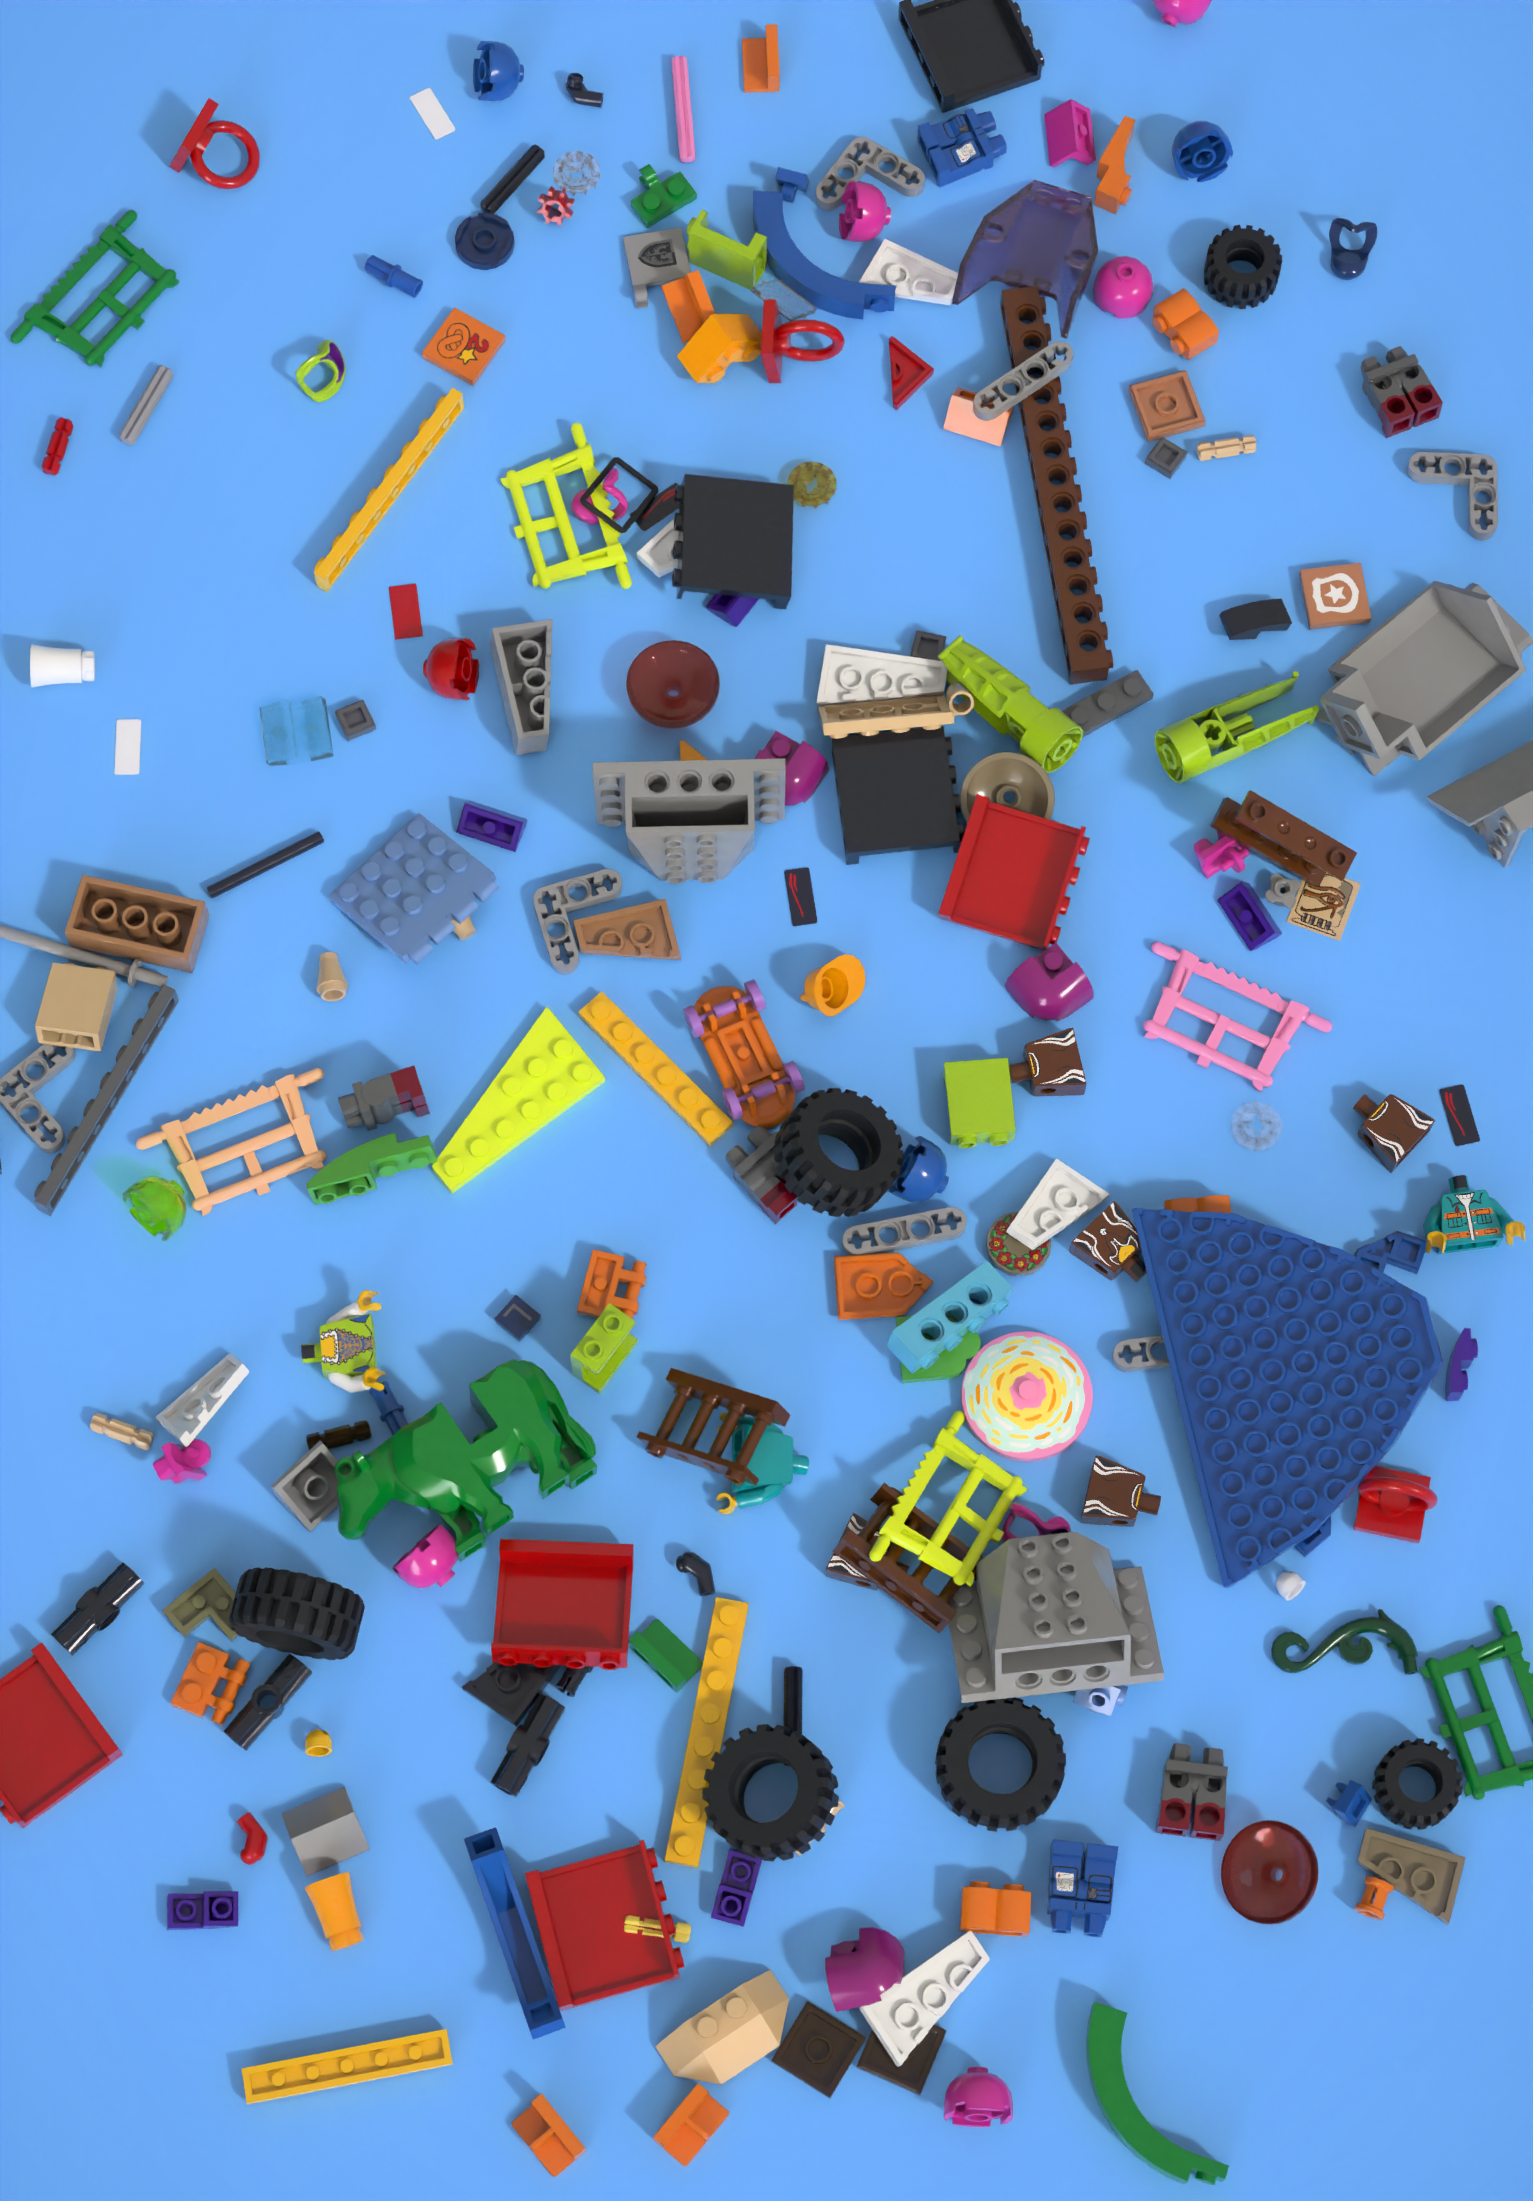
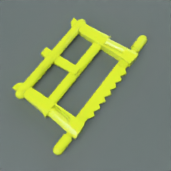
(576, 564)
(930, 1550)

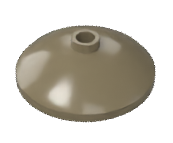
(1012, 773)

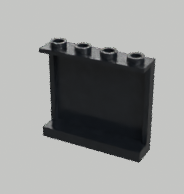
(970, 48)
(734, 538)
(896, 792)

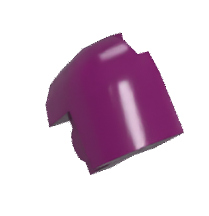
(803, 766)
(1050, 985)
(864, 1968)

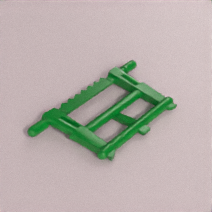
(70, 336)
(1470, 1659)

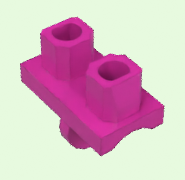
(1220, 855)
(183, 1462)

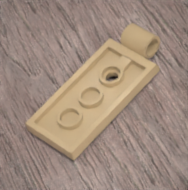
(894, 714)

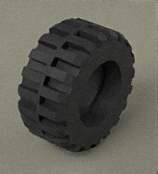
(862, 1129)
(296, 1613)
(735, 1769)
(989, 1808)

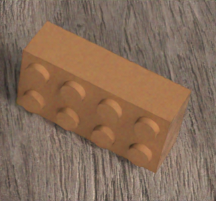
(137, 923)

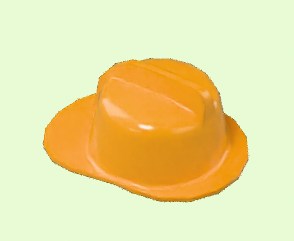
(834, 985)

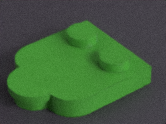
(949, 1364)

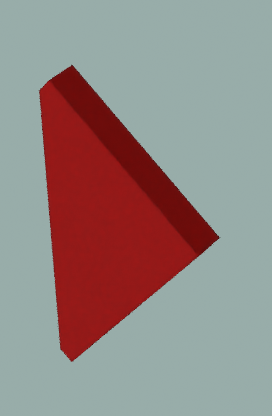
(907, 372)

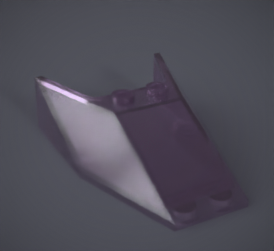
(1038, 240)

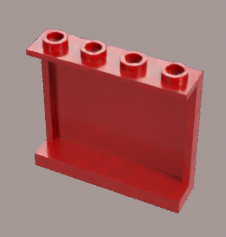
(1013, 874)
(563, 1604)
(46, 1739)
(583, 1920)

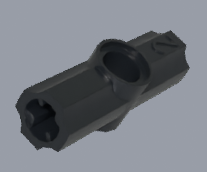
(98, 1608)
(254, 1720)
(528, 1745)

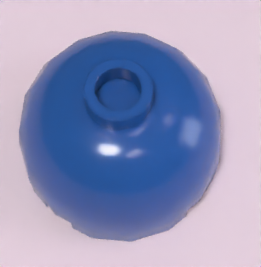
(496, 71)
(1201, 151)
(921, 1172)

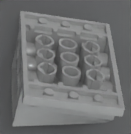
(690, 814)
(1052, 1621)

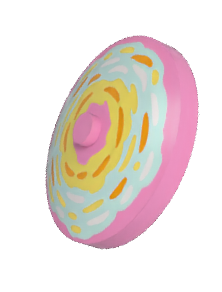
(1026, 1396)

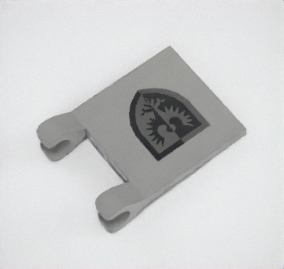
(655, 260)

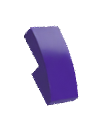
(1461, 1358)
(736, 1888)
(202, 1911)

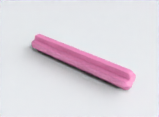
(683, 109)

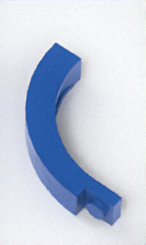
(805, 278)
(514, 1933)

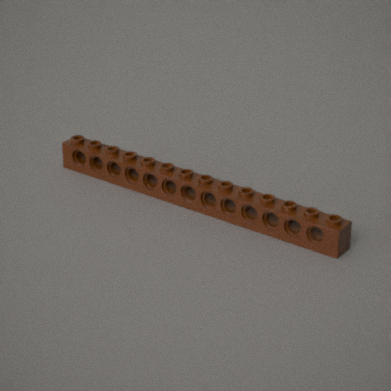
(1081, 664)

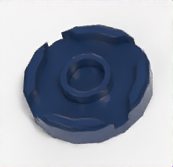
(484, 241)

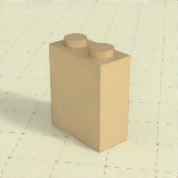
(76, 1006)

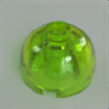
(157, 1205)

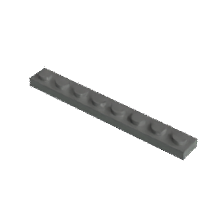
(99, 1110)

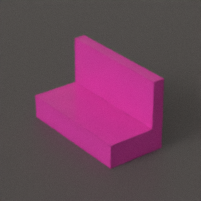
(1070, 134)

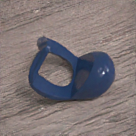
(1350, 263)

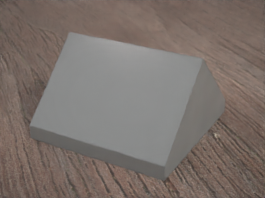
(309, 1487)
(325, 1831)

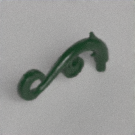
(1341, 1637)

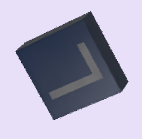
(517, 1318)

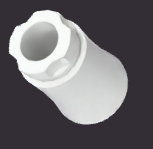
(60, 665)

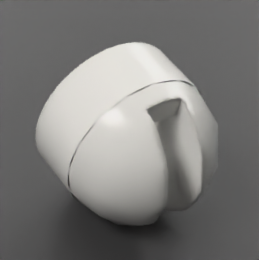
(1289, 1585)

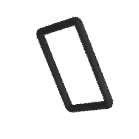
(599, 479)

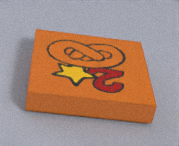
(463, 346)

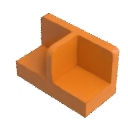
(691, 2125)
(548, 2136)

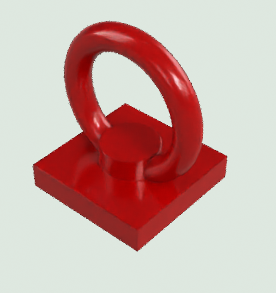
(198, 140)
(777, 340)
(1393, 1504)

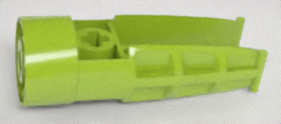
(1008, 706)
(1193, 750)

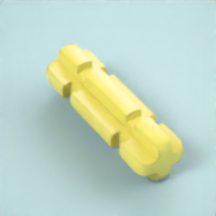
(682, 1930)

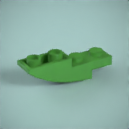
(357, 1169)

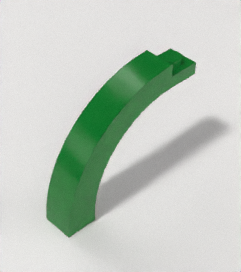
(1122, 2113)

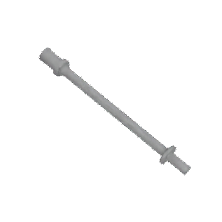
(133, 972)

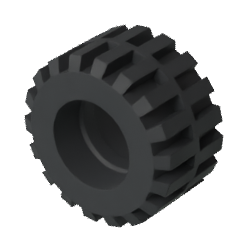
(1246, 246)
(1432, 1760)

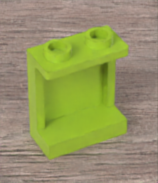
(726, 256)
(979, 1102)
(603, 1348)

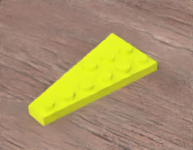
(530, 1091)

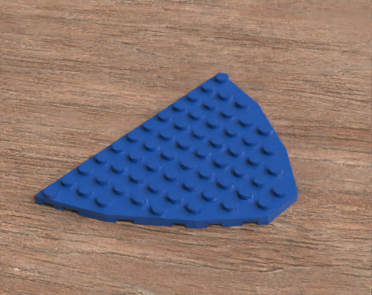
(1284, 1372)

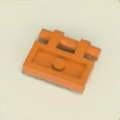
(602, 1281)
(201, 1679)

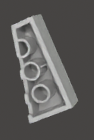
(524, 677)

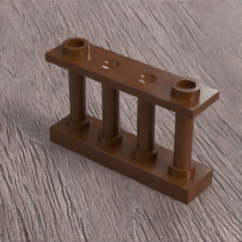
(1283, 838)
(713, 1395)
(892, 1579)

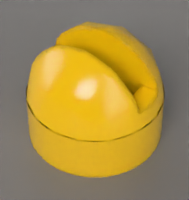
(318, 1743)

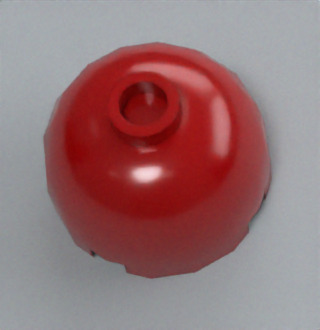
(452, 669)

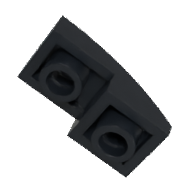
(1251, 618)

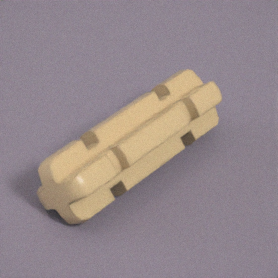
(1226, 447)
(121, 1431)

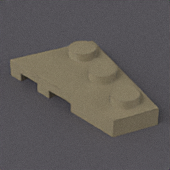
(1415, 1870)

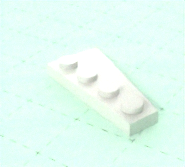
(867, 675)
(924, 1996)

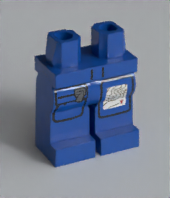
(960, 145)
(1079, 1897)

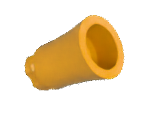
(336, 1910)

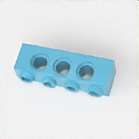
(981, 1284)

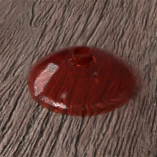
(668, 668)
(1251, 1868)

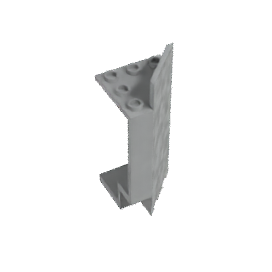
(1423, 674)
(1494, 801)

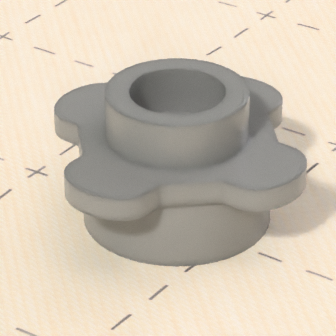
(1282, 899)

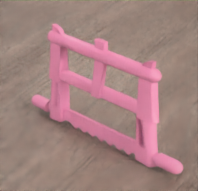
(1275, 1047)

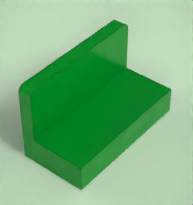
(665, 1655)

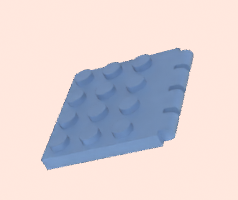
(414, 890)

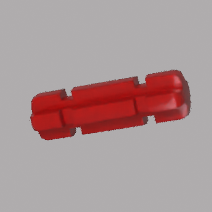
(57, 446)

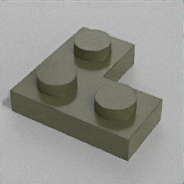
(203, 1600)

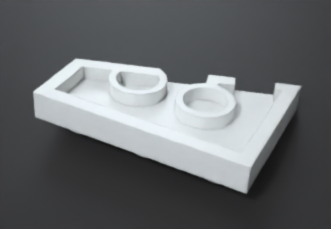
(911, 274)
(199, 1403)

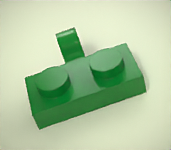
(661, 198)

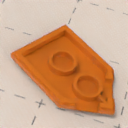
(877, 1285)

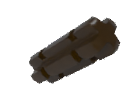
(340, 1435)

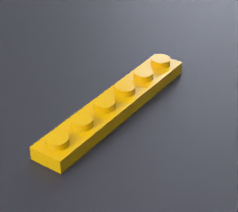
(655, 1068)
(347, 2066)

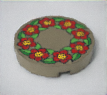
(1012, 1255)

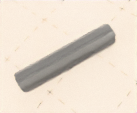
(145, 405)

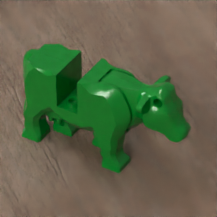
(439, 1470)

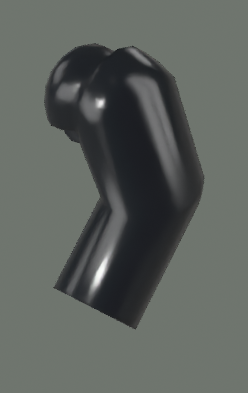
(580, 93)
(700, 1569)

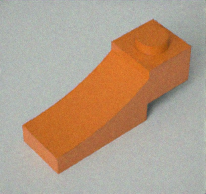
(1115, 183)

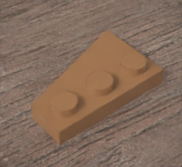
(630, 932)

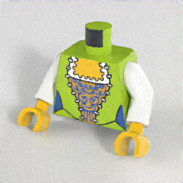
(348, 1347)

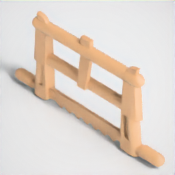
(176, 1132)

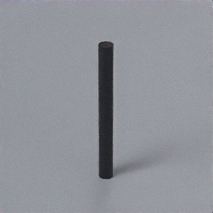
(265, 864)

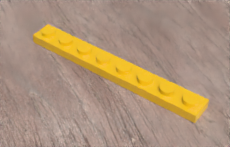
(394, 481)
(706, 1730)

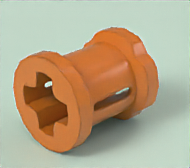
(1381, 1889)

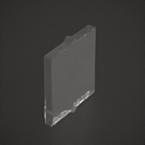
(789, 303)

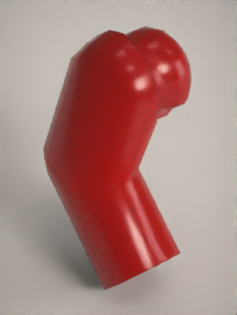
(255, 1841)

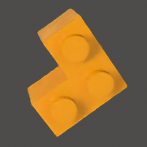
(718, 344)

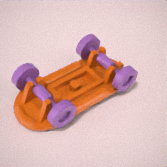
(744, 1056)

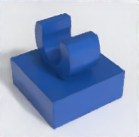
(791, 183)
(1351, 1803)

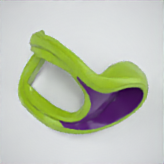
(331, 355)

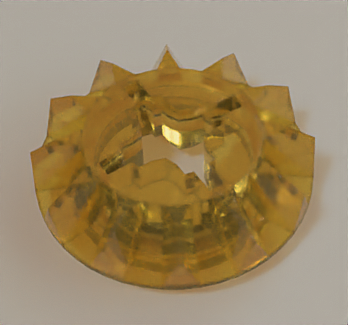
(806, 473)

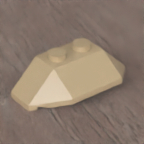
(728, 2032)

